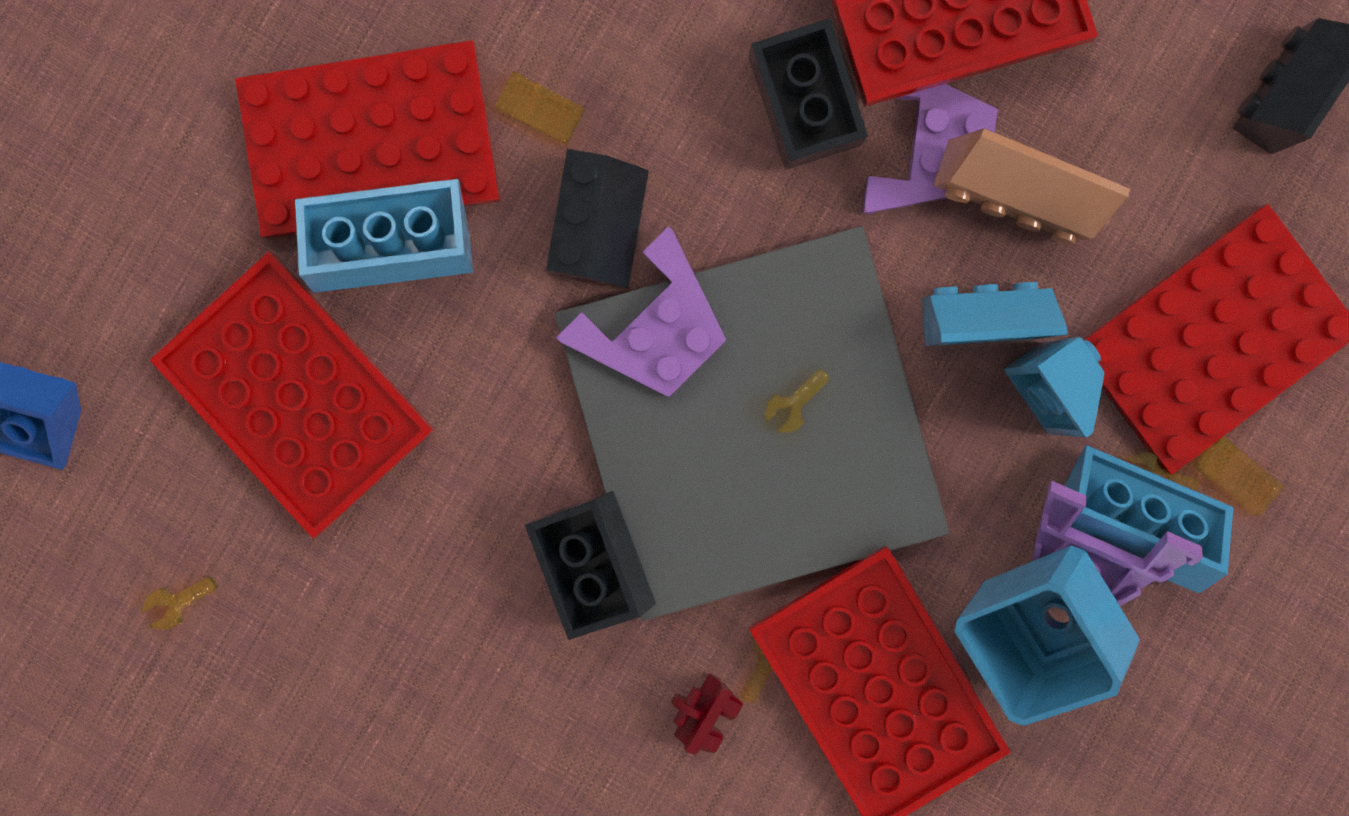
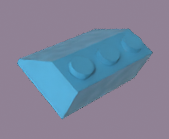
(991, 315)
(1061, 385)

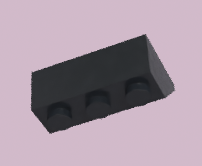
(1297, 87)
(597, 219)

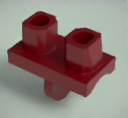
(700, 712)

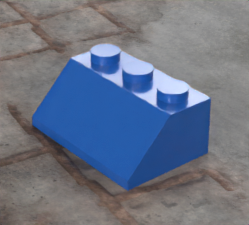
(37, 416)

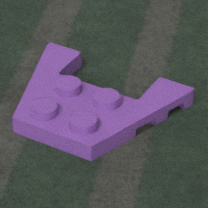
(940, 116)
(667, 337)
(1121, 570)

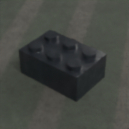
(807, 94)
(590, 565)

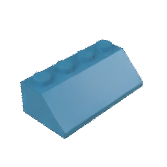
(383, 236)
(1138, 507)

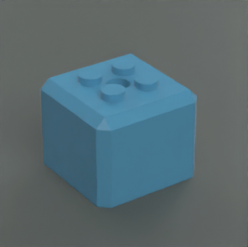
(1041, 663)

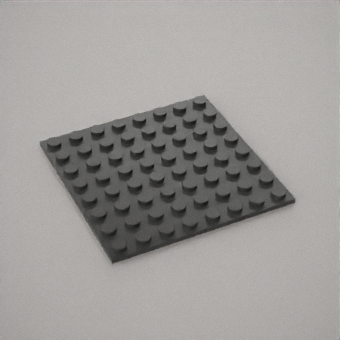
(710, 483)

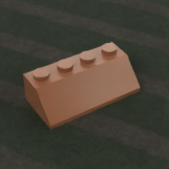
(1027, 186)

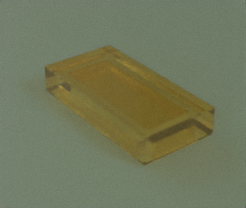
(539, 108)
(1238, 476)

